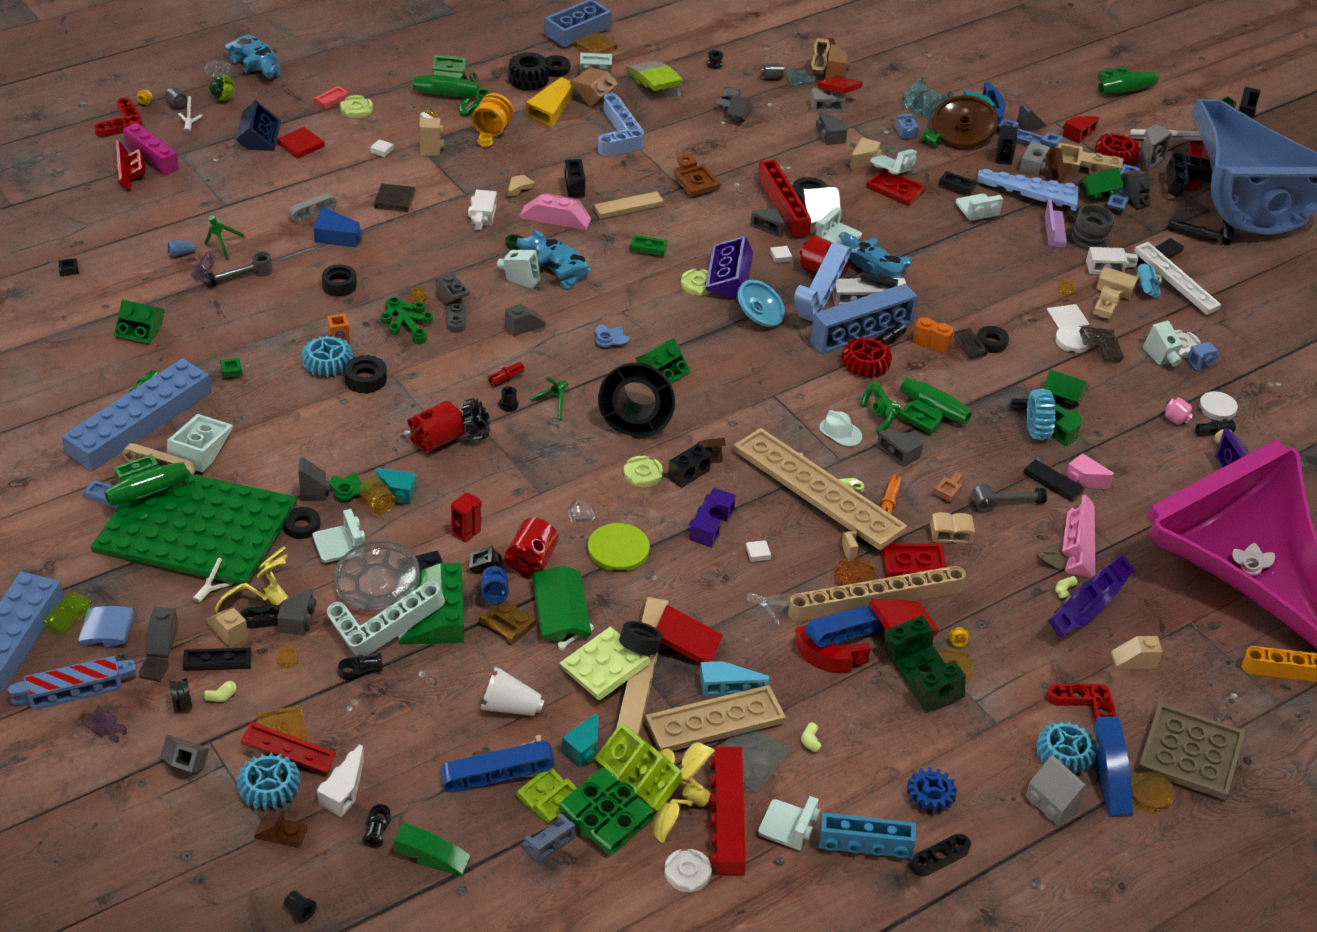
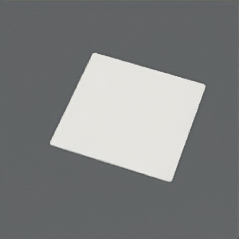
(1068, 315)

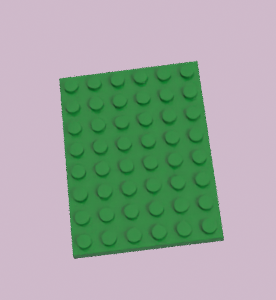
(197, 525)

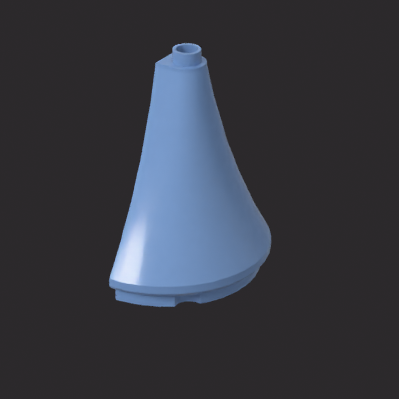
(1257, 174)

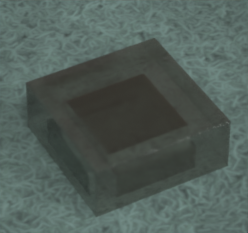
(153, 669)

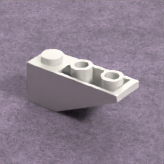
(342, 786)

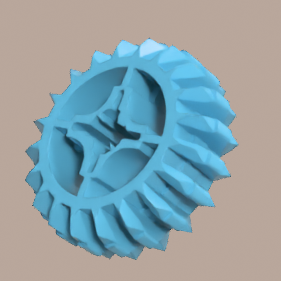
(326, 356)
(1041, 414)
(1067, 741)
(268, 789)

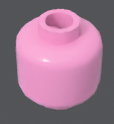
(1178, 411)

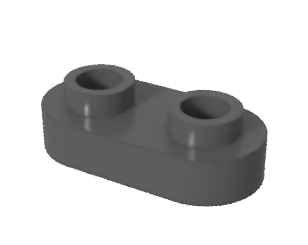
(456, 318)

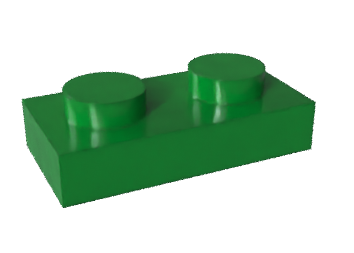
(648, 245)

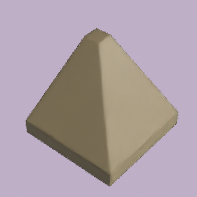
(1052, 557)

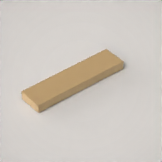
(628, 205)

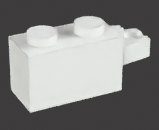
(482, 208)
(1109, 257)

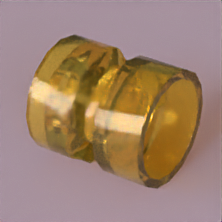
(377, 495)

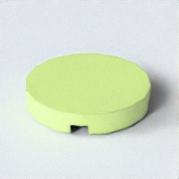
(356, 107)
(695, 282)
(643, 472)

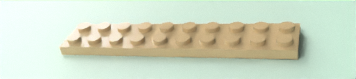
(820, 488)

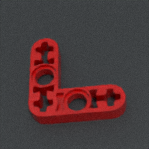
(116, 126)
(1091, 697)

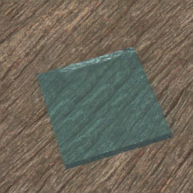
(760, 757)

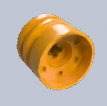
(492, 114)

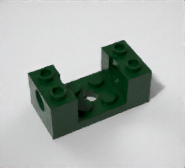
(911, 650)

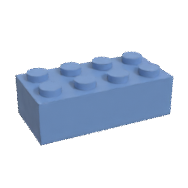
(577, 22)

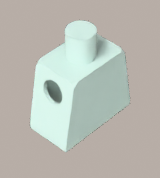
(521, 267)
(1163, 344)

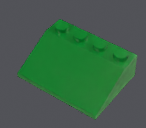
(447, 622)

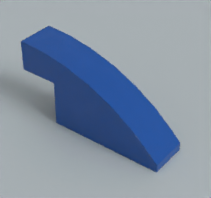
(1113, 766)

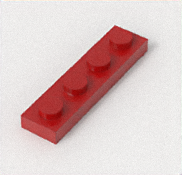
(298, 750)

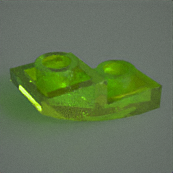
(67, 611)

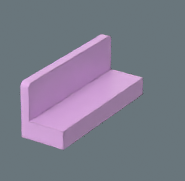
(1055, 226)

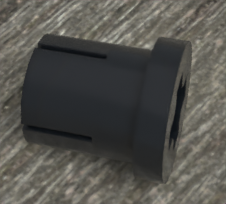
(508, 399)
(301, 907)

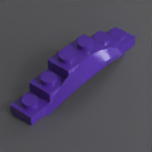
(1091, 597)

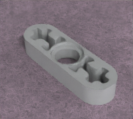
(301, 211)

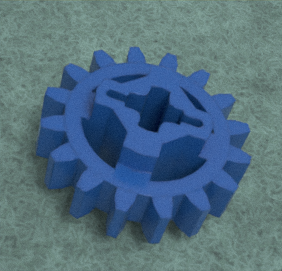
(931, 790)

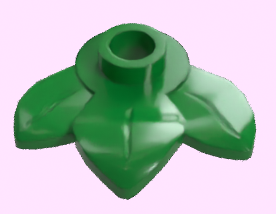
(345, 488)

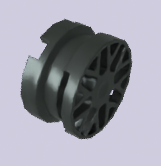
(180, 694)

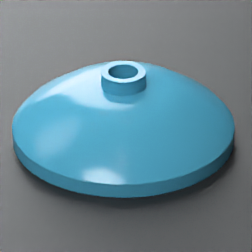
(761, 303)

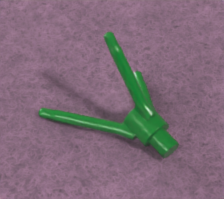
(216, 228)
(557, 390)

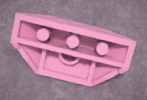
(557, 211)

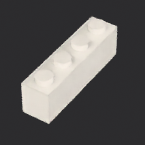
(852, 289)

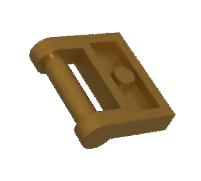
(511, 617)

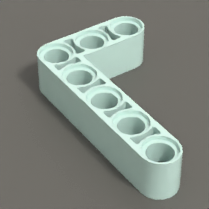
(388, 623)

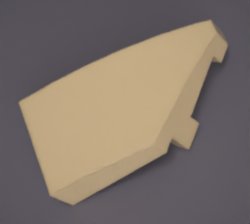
(518, 183)
(849, 544)

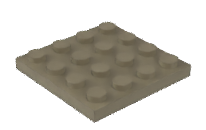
(1192, 750)

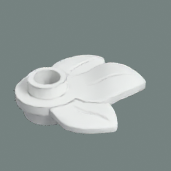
(1253, 558)

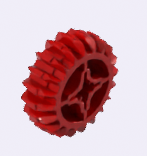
(1118, 146)
(866, 357)

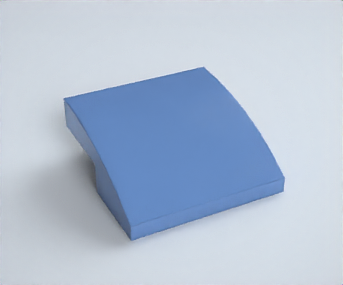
(106, 625)

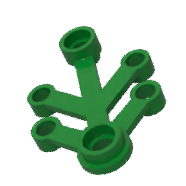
(396, 305)

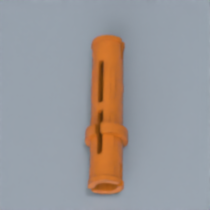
(888, 503)

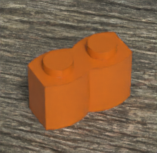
(933, 335)

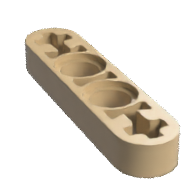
(135, 451)

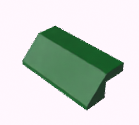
(561, 603)

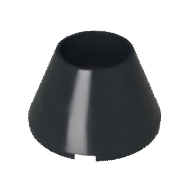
(628, 416)

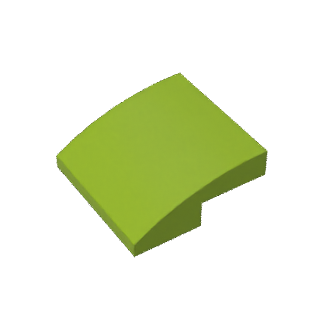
(545, 794)

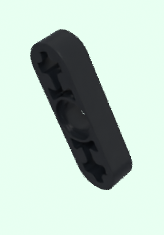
(936, 863)

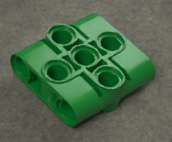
(606, 796)

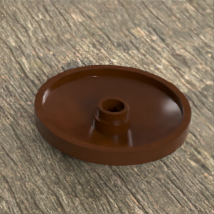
(965, 121)

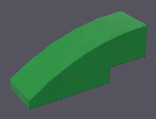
(430, 850)

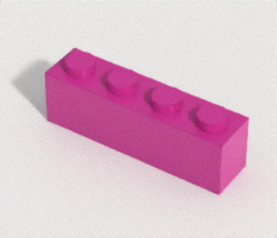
(155, 151)

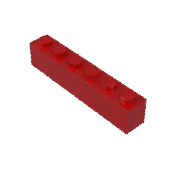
(784, 198)
(729, 811)

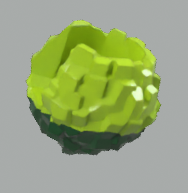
(221, 87)

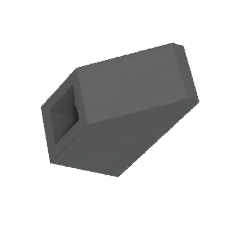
(832, 129)
(1137, 187)
(450, 288)
(296, 613)
(184, 754)

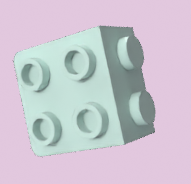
(595, 60)
(903, 163)
(980, 206)
(830, 226)
(337, 541)
(789, 823)

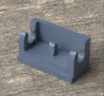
(550, 839)

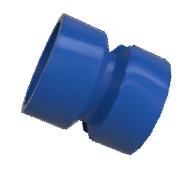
(494, 585)

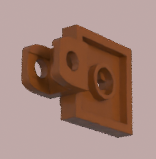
(695, 178)

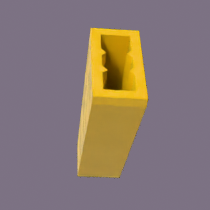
(550, 102)

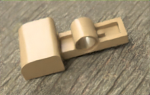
(1075, 155)
(1113, 286)

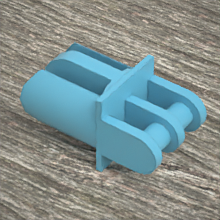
(1149, 280)

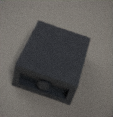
(1249, 101)

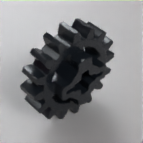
(475, 419)

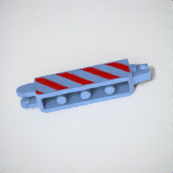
(71, 683)

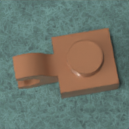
(949, 488)

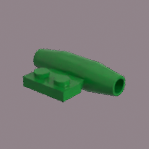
(446, 78)
(1123, 80)
(930, 406)
(142, 479)

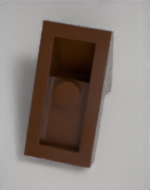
(1056, 167)
(715, 447)
(281, 831)

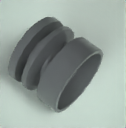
(1092, 226)

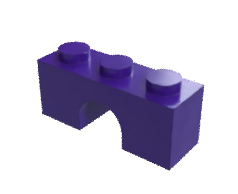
(706, 526)

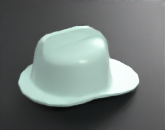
(840, 429)

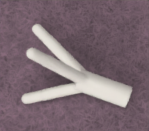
(188, 121)
(207, 587)

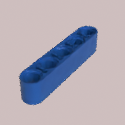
(843, 626)
(497, 766)

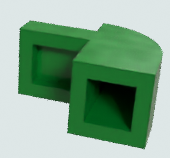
(1066, 425)

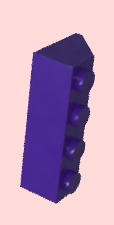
(729, 267)
(1229, 448)

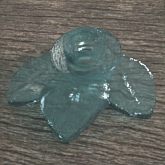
(798, 77)

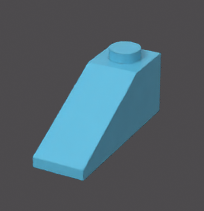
(726, 679)

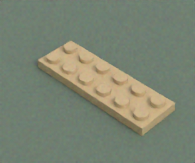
(715, 718)

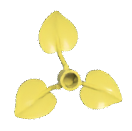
(274, 592)
(693, 792)

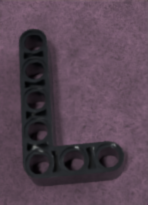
(1183, 167)

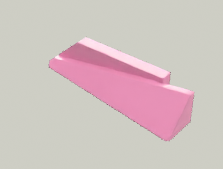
(1080, 539)

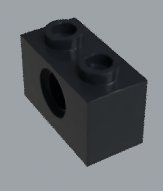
(1006, 145)

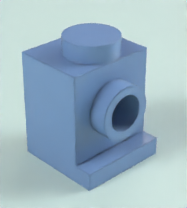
(906, 126)
(1202, 355)

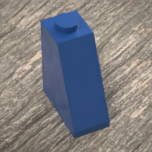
(336, 229)

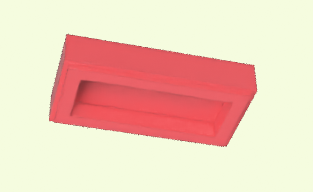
(331, 97)

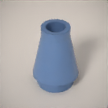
(178, 247)

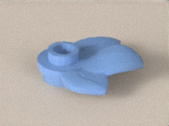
(609, 337)

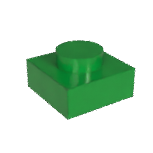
(231, 367)

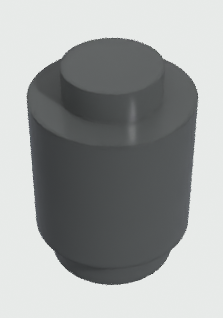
(772, 71)
(176, 97)

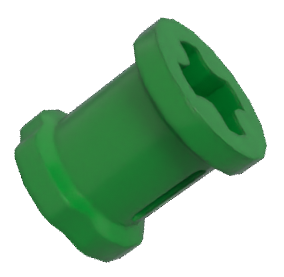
(931, 137)

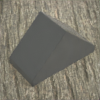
(1028, 119)
(768, 221)

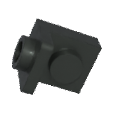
(484, 559)

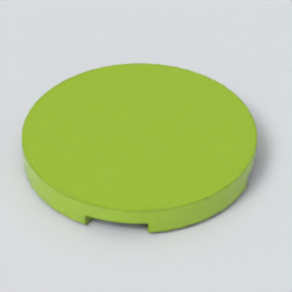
(618, 547)

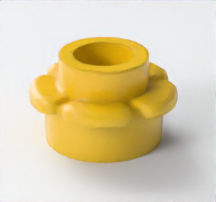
(144, 97)
(485, 140)
(959, 641)

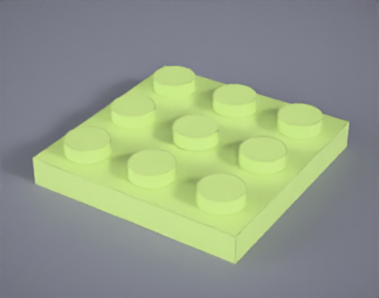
(603, 664)

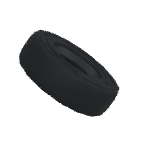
(562, 61)
(996, 332)
(305, 531)

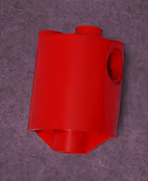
(814, 252)
(436, 426)
(531, 547)

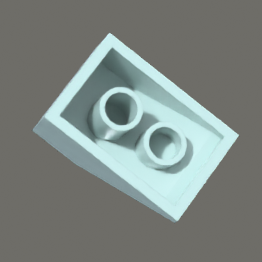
(199, 440)

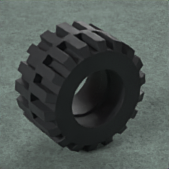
(528, 71)

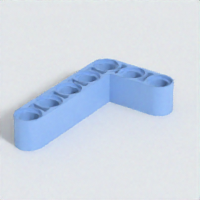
(628, 134)
(815, 298)

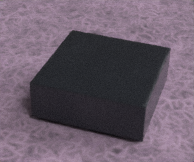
(68, 267)

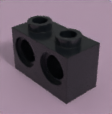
(574, 177)
(689, 465)

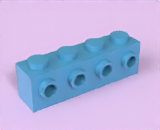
(867, 835)

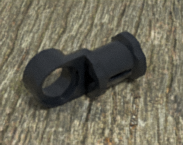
(360, 664)
(376, 826)

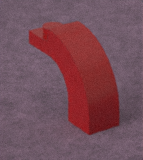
(832, 657)

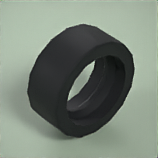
(339, 288)
(640, 638)

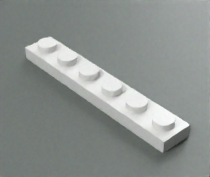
(1177, 278)

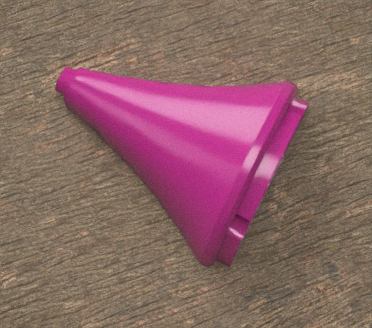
(1244, 504)

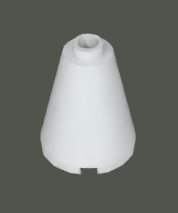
(511, 695)

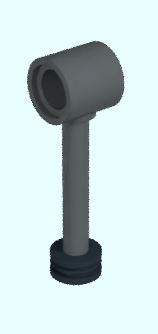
(261, 265)
(987, 500)

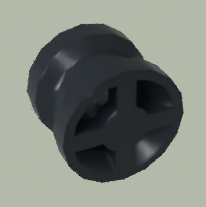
(715, 59)

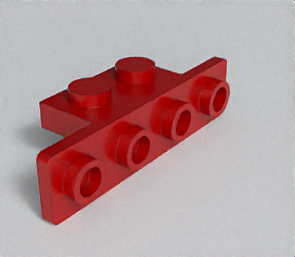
(129, 165)

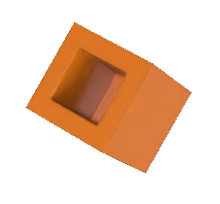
(338, 326)

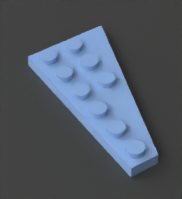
(1034, 188)

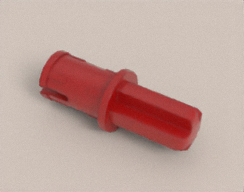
(506, 374)

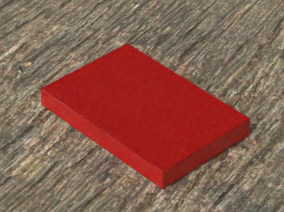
(896, 187)
(912, 558)
(895, 612)
(688, 635)

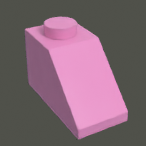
(1089, 473)

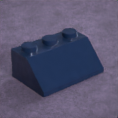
(258, 128)

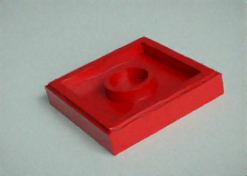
(839, 85)
(300, 142)

